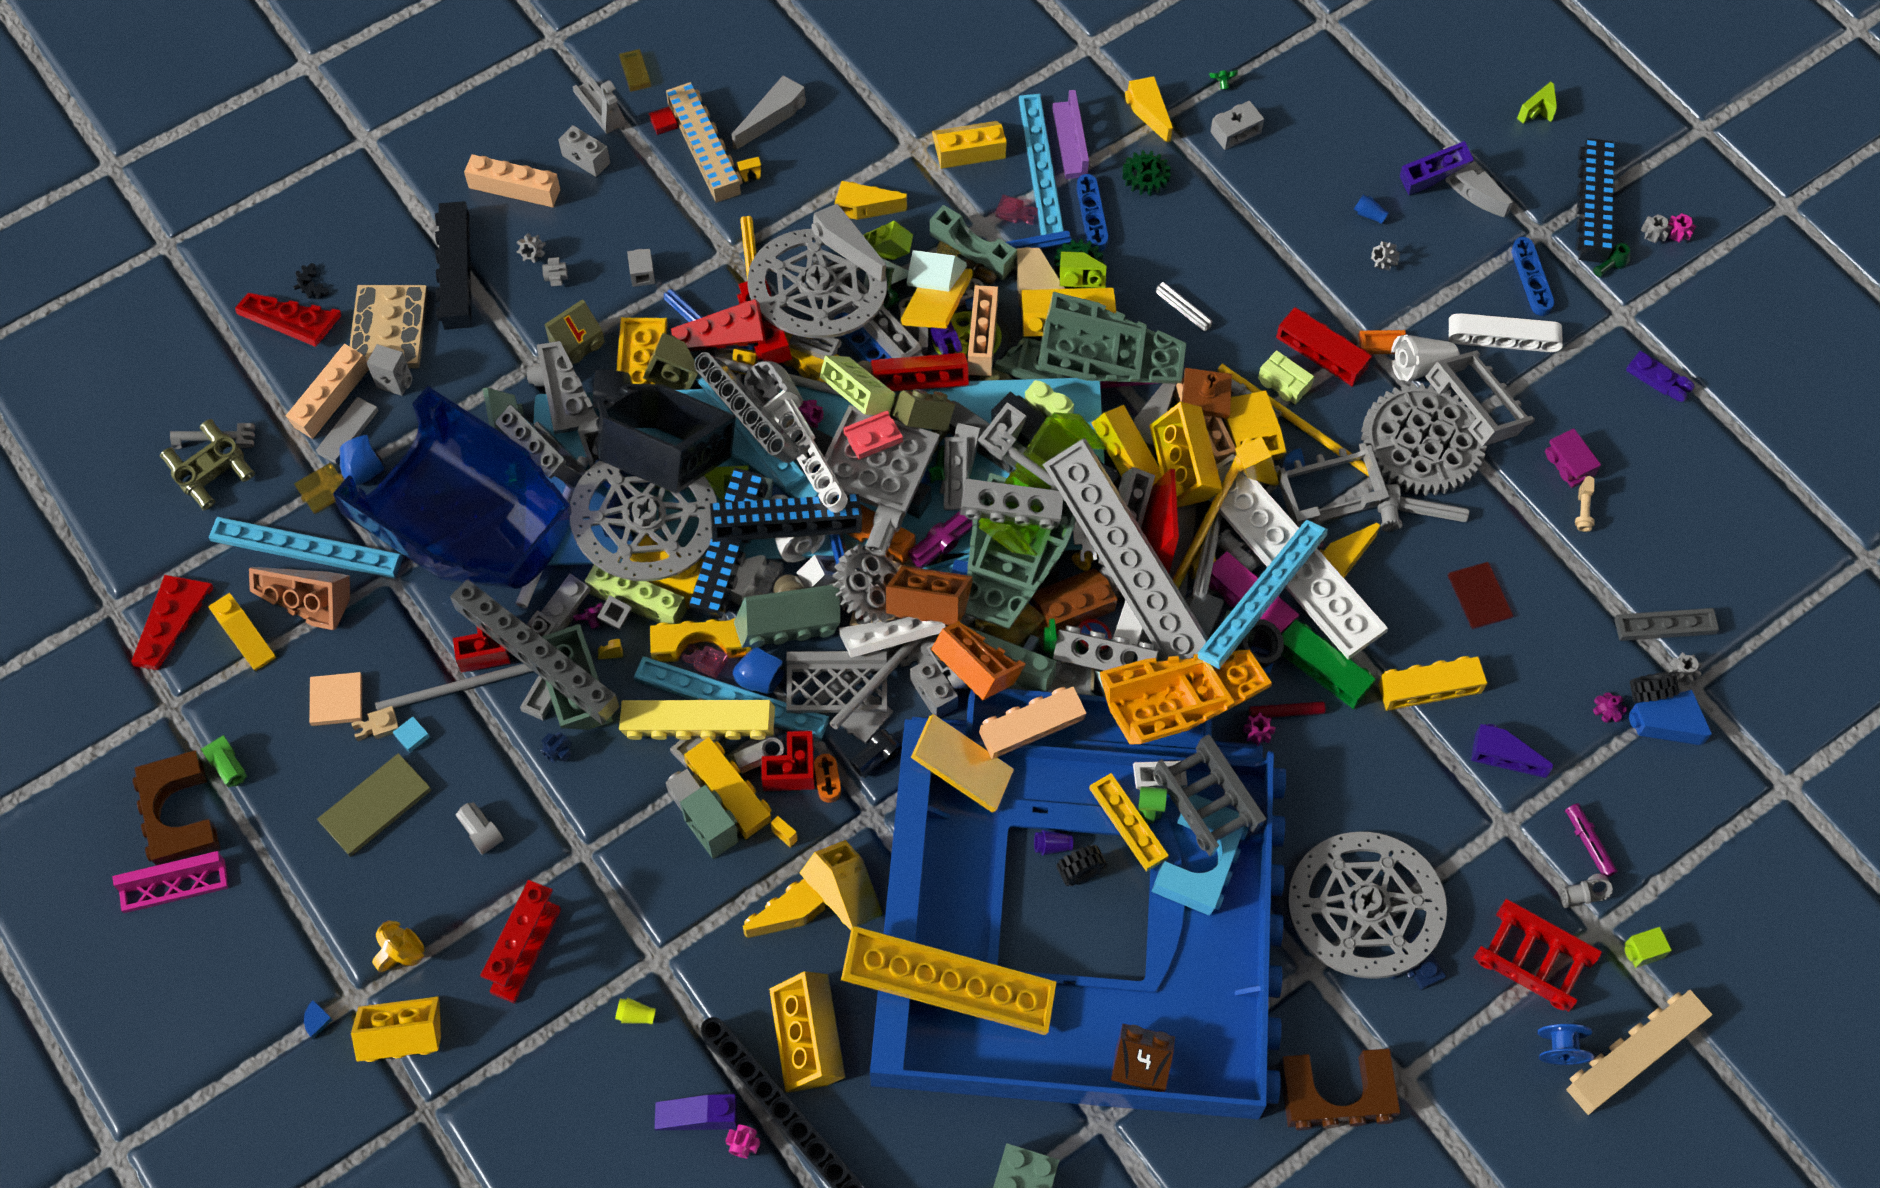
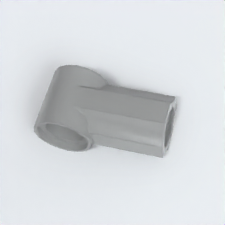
(885, 523)
(752, 756)
(481, 832)

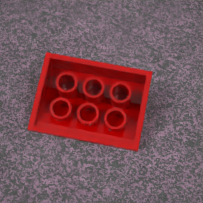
(1161, 518)

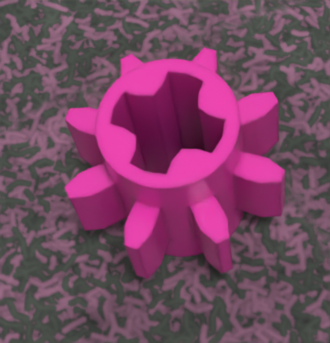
(1681, 227)
(811, 412)
(1265, 729)
(742, 1141)

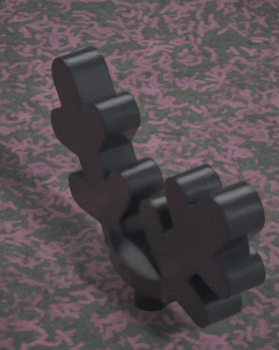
(305, 277)

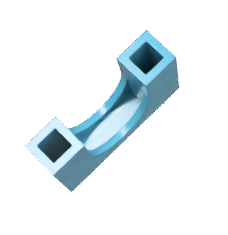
(1202, 890)

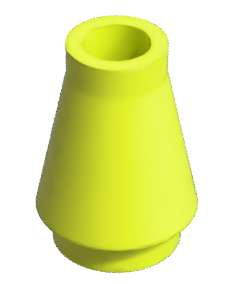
(634, 1012)

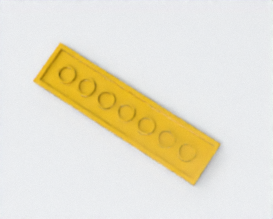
(949, 980)

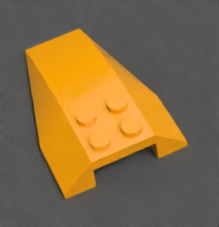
(1177, 694)

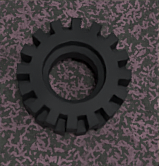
(1654, 687)
(1081, 865)

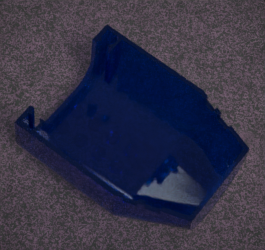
(463, 501)

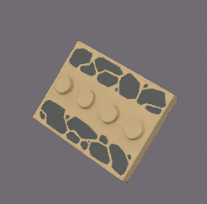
(390, 318)

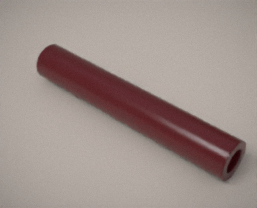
(1283, 710)

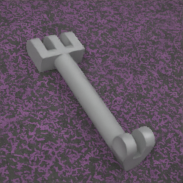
(243, 436)
(1007, 448)

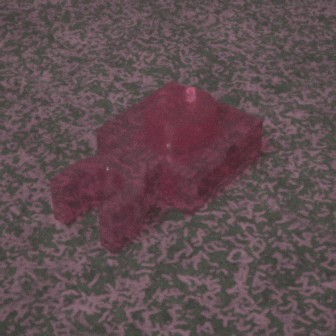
(1012, 209)
(707, 661)

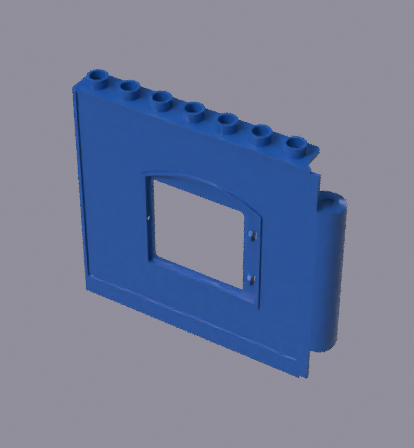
(1202, 973)

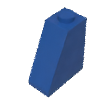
(1671, 719)

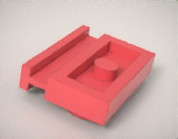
(873, 435)

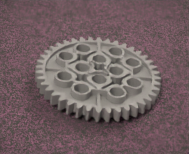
(1436, 473)

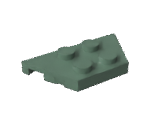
(1023, 361)

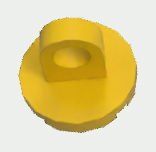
(397, 946)

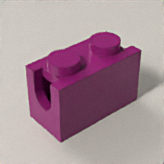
(1572, 458)

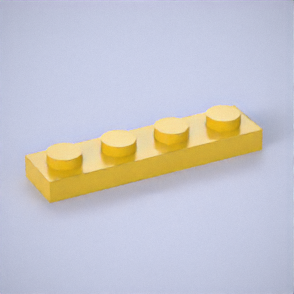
(1128, 822)

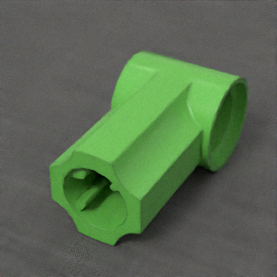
(222, 757)
(1152, 803)

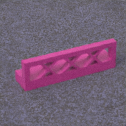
(168, 873)

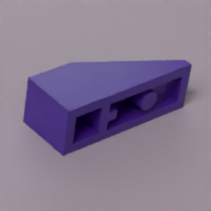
(1434, 167)
(1504, 750)
(697, 1113)

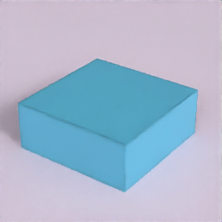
(411, 734)

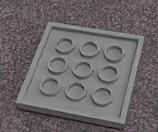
(886, 476)

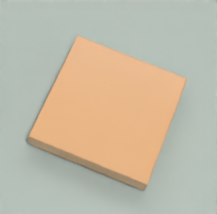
(335, 699)

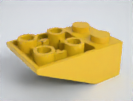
(1254, 417)
(843, 883)

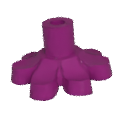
(590, 615)
(1610, 707)

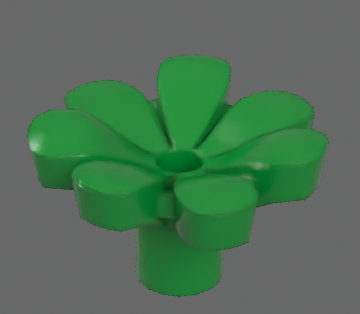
(1224, 78)

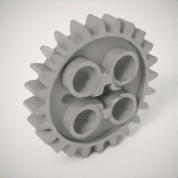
(869, 582)

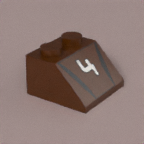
(1143, 1058)

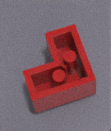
(478, 652)
(792, 770)

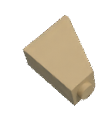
(1034, 271)

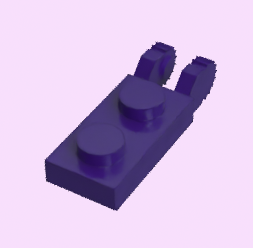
(944, 336)
(1660, 377)

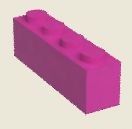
(1234, 581)

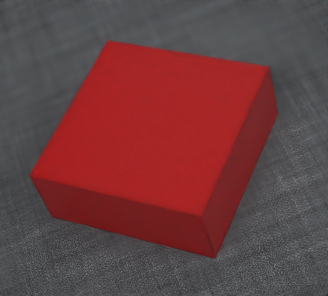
(663, 120)

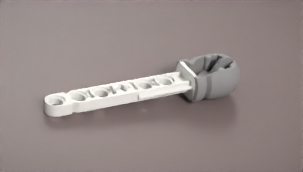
(784, 407)

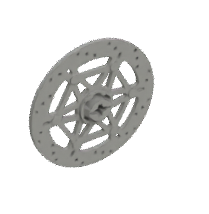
(816, 288)
(643, 526)
(1369, 917)

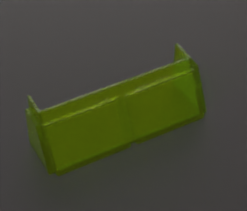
(1052, 438)

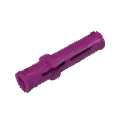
(1575, 814)

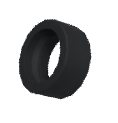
(1274, 639)

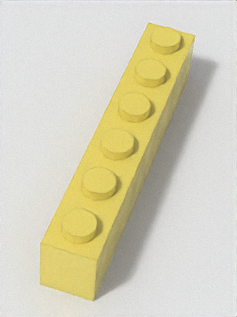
(697, 718)

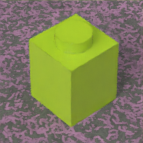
(1647, 947)

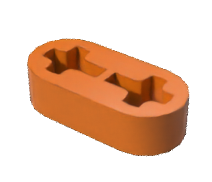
(833, 777)

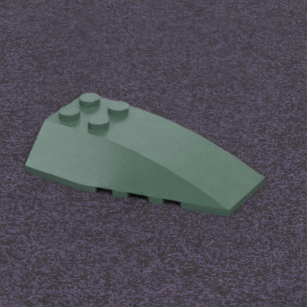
(1102, 345)
(1006, 579)

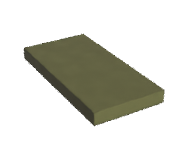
(374, 804)

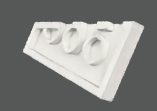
(881, 635)

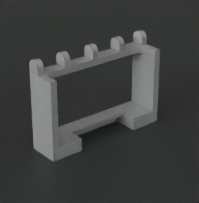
(1483, 428)
(1316, 515)

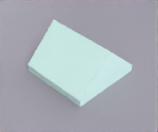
(934, 270)

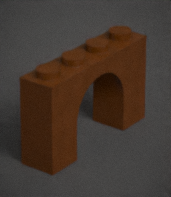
(155, 784)
(1307, 1108)

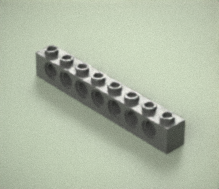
(535, 652)

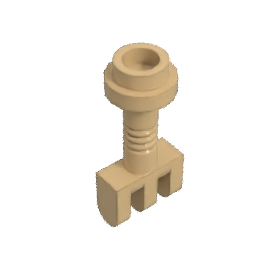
(1585, 522)

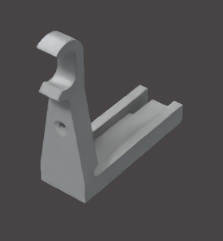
(601, 104)

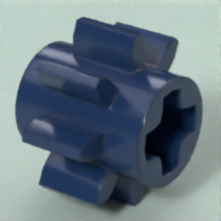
(556, 747)

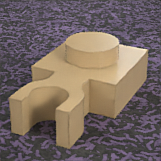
(380, 723)

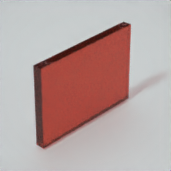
(1480, 595)

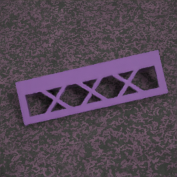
(1071, 137)

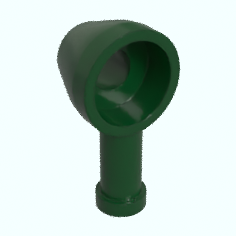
(1617, 259)
(892, 296)

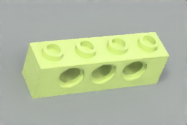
(857, 385)
(642, 596)

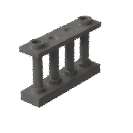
(1222, 774)

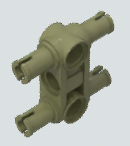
(207, 464)

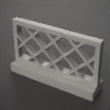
(833, 662)

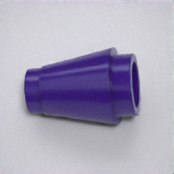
(1051, 842)

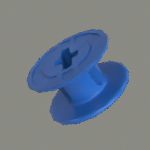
(1565, 1044)

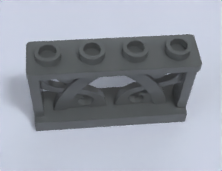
(542, 446)

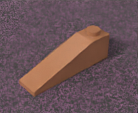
(310, 594)

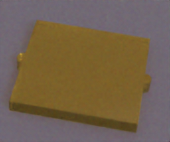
(319, 487)

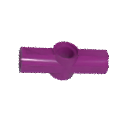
(940, 540)

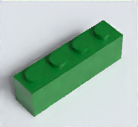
(1326, 664)

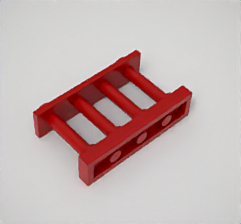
(521, 941)
(1558, 942)

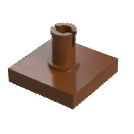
(1208, 390)

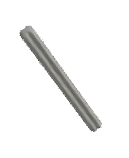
(1206, 561)

